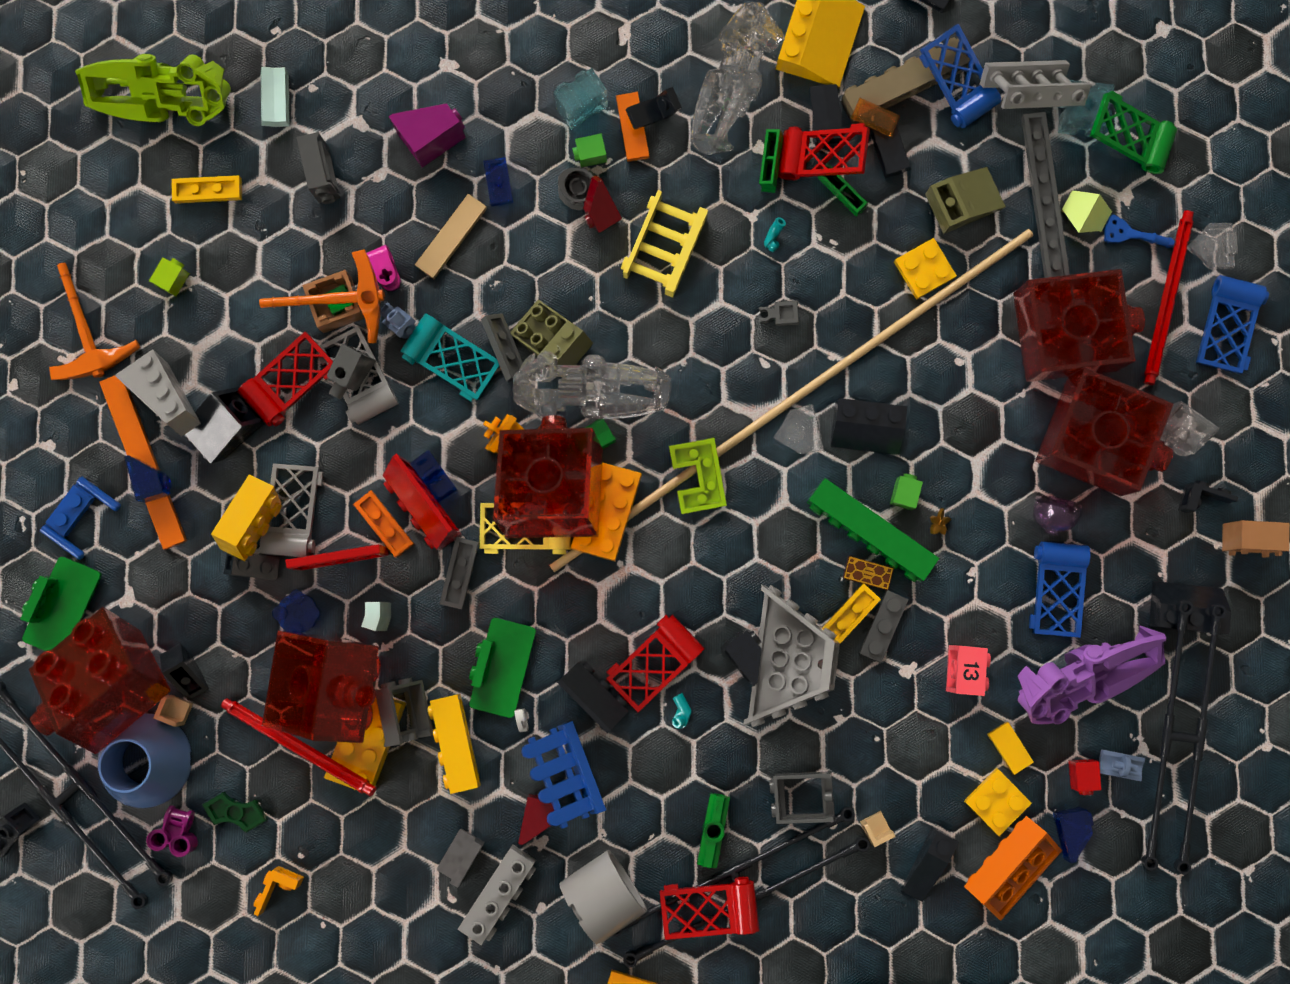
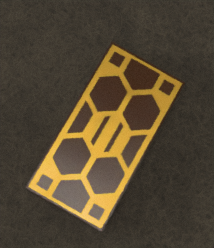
(868, 573)

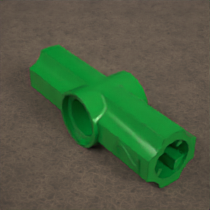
(711, 845)

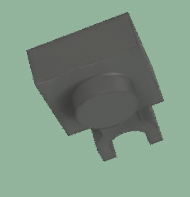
(784, 314)

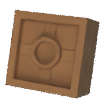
(322, 315)
(1255, 537)

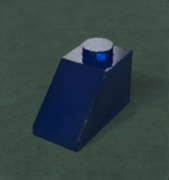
(146, 480)
(1073, 831)

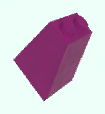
(429, 131)

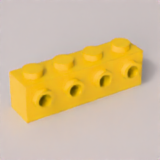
(455, 744)

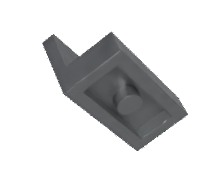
(460, 856)

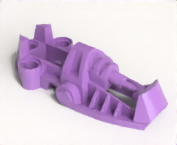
(1090, 674)

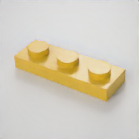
(206, 189)
(852, 612)

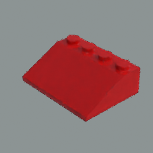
(420, 503)

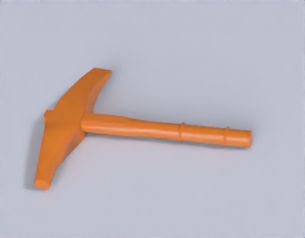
(367, 296)
(94, 360)

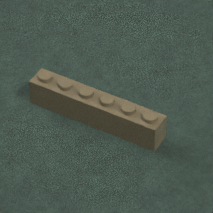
(901, 81)

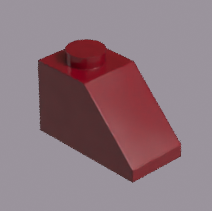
(599, 206)
(534, 818)

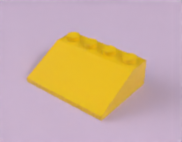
(820, 39)

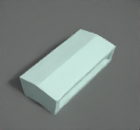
(274, 97)
(377, 616)

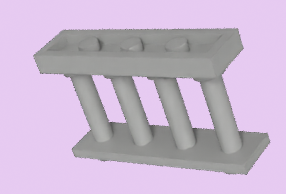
(1034, 84)

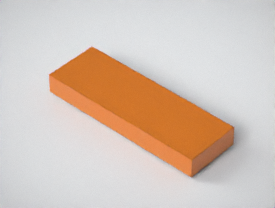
(634, 139)
(383, 524)

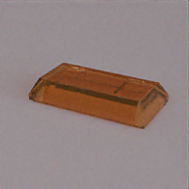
(875, 117)

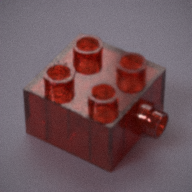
(1076, 324)
(1106, 433)
(548, 481)
(96, 682)
(321, 687)

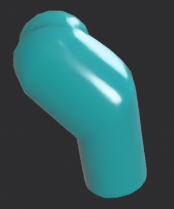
(774, 231)
(683, 712)

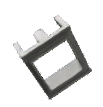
(318, 168)
(417, 711)
(779, 807)

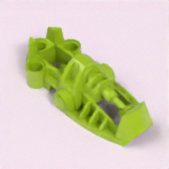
(155, 88)

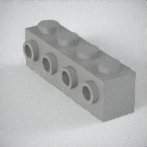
(497, 894)

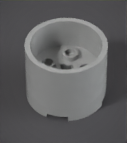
(603, 897)

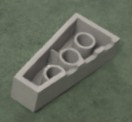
(158, 388)

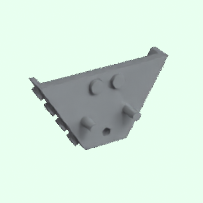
(790, 659)

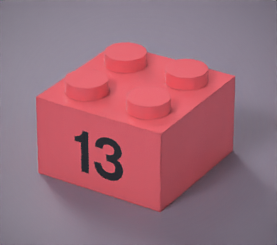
(967, 670)

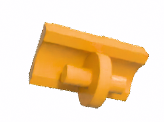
(508, 423)

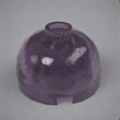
(1056, 514)

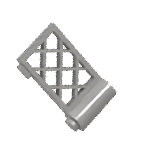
(367, 402)
(292, 541)

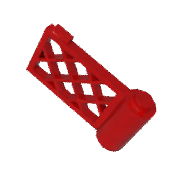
(796, 147)
(262, 396)
(676, 640)
(741, 909)

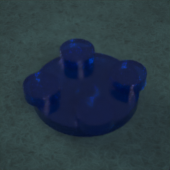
(296, 612)

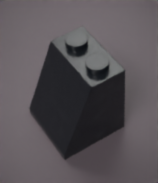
(224, 424)

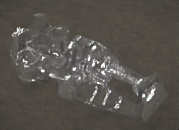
(737, 78)
(589, 385)

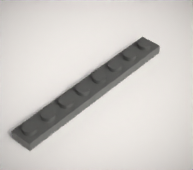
(1045, 195)

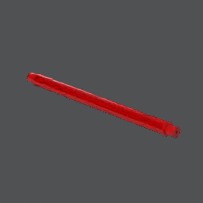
(1168, 298)
(300, 748)

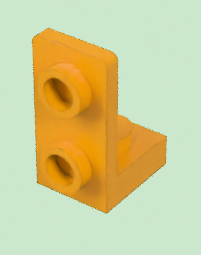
(287, 880)

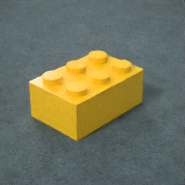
(247, 518)

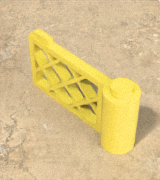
(556, 544)

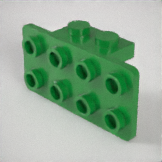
(58, 603)
(501, 667)

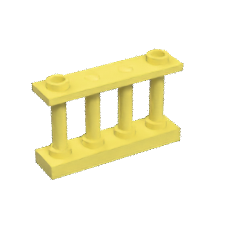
(678, 261)

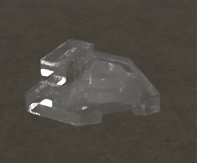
(1216, 246)
(801, 431)

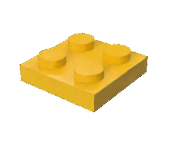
(925, 268)
(997, 802)

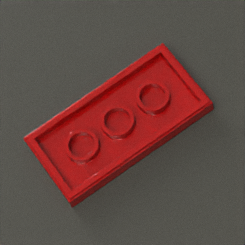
(337, 557)

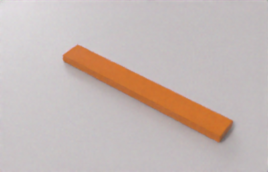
(137, 445)

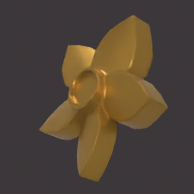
(939, 523)

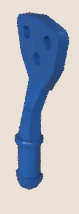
(1129, 233)

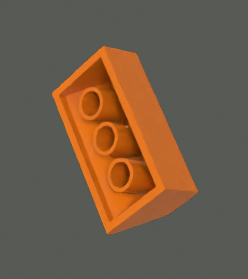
(1013, 867)

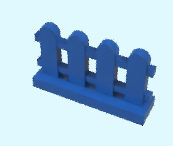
(582, 780)

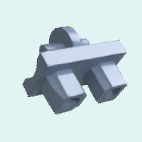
(397, 321)
(1121, 765)

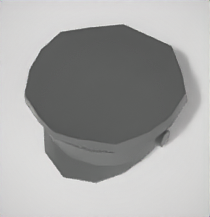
(573, 187)

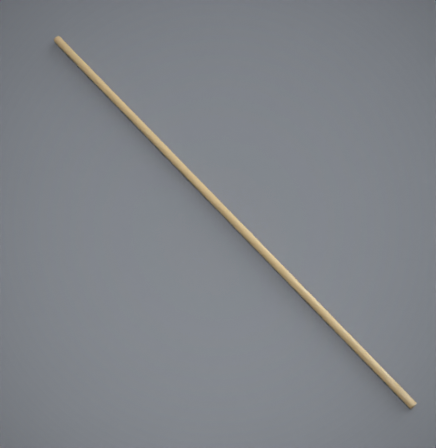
(821, 379)

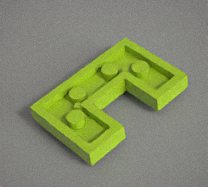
(710, 491)

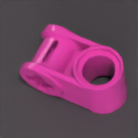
(383, 266)

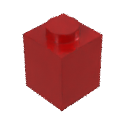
(1085, 776)

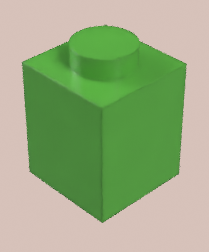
(590, 150)
(906, 492)

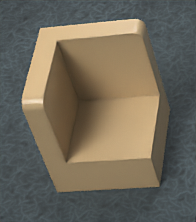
(173, 710)
(877, 829)

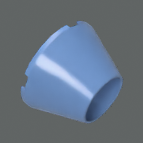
(167, 757)

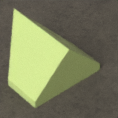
(1086, 211)

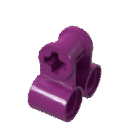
(175, 827)

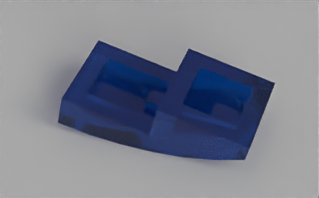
(433, 476)

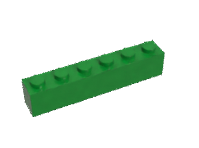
(872, 530)

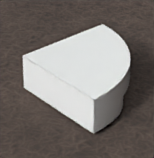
(521, 720)

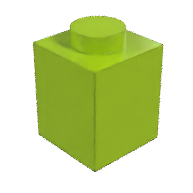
(169, 276)

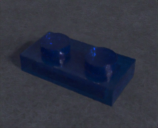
(498, 181)

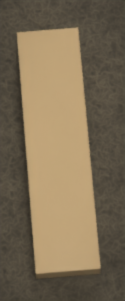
(451, 236)

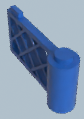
(971, 104)
(1232, 294)
(1060, 558)

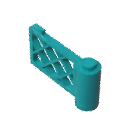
(422, 345)

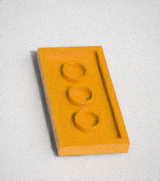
(616, 502)

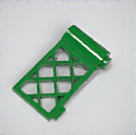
(1155, 145)

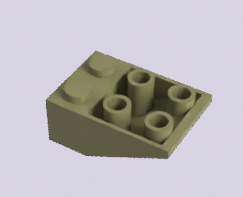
(964, 199)
(547, 330)

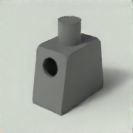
(348, 370)

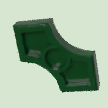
(225, 809)

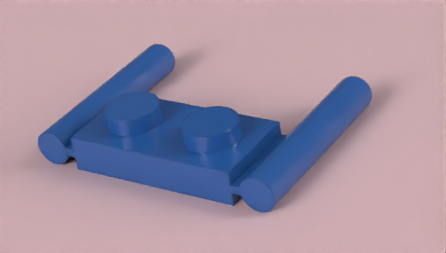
(70, 512)

